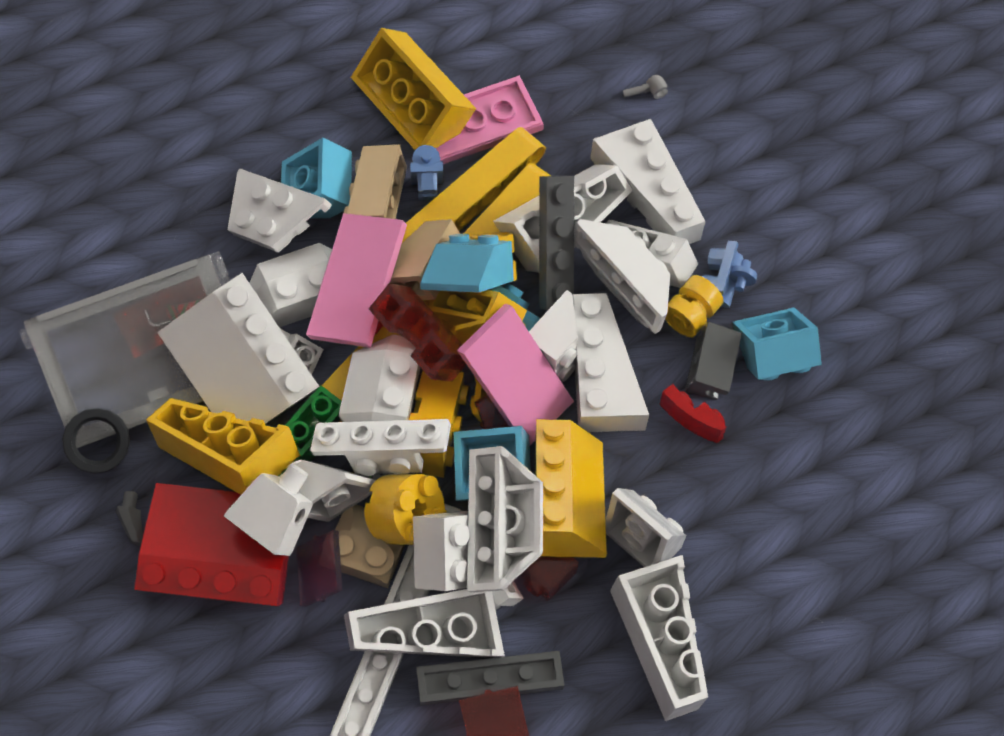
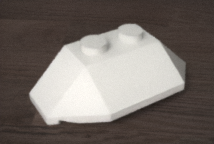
(626, 269)
(291, 283)
(381, 382)
(502, 519)

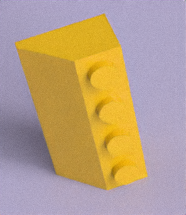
(411, 90)
(573, 489)

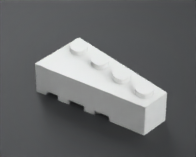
(654, 178)
(595, 197)
(604, 376)
(430, 625)
(661, 628)

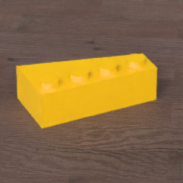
(221, 444)

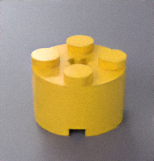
(396, 501)

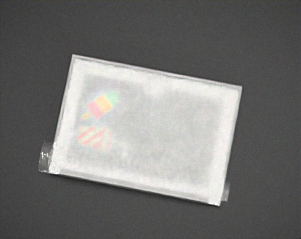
(109, 347)

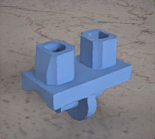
(426, 171)
(733, 271)

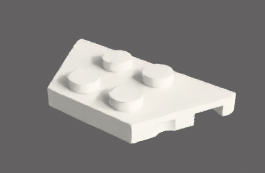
(270, 210)

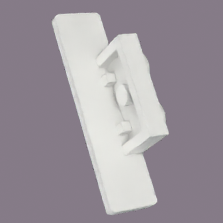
(382, 445)

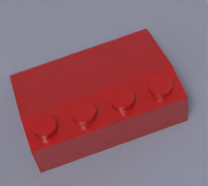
(202, 554)

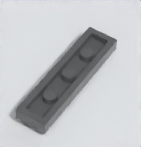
(555, 238)
(470, 678)

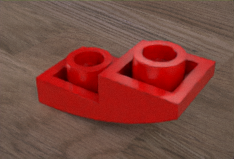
(701, 421)

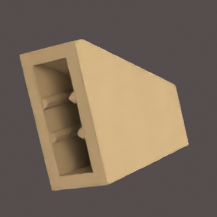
(416, 253)

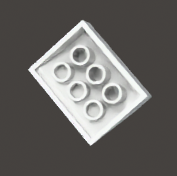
(238, 354)

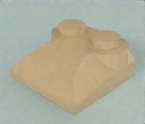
(364, 554)

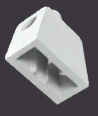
(273, 510)

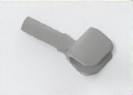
(654, 84)

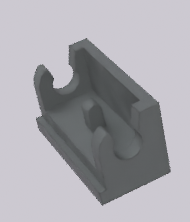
(713, 361)

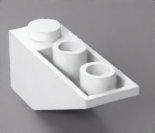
(670, 249)

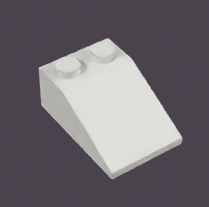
(641, 529)

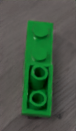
(319, 408)

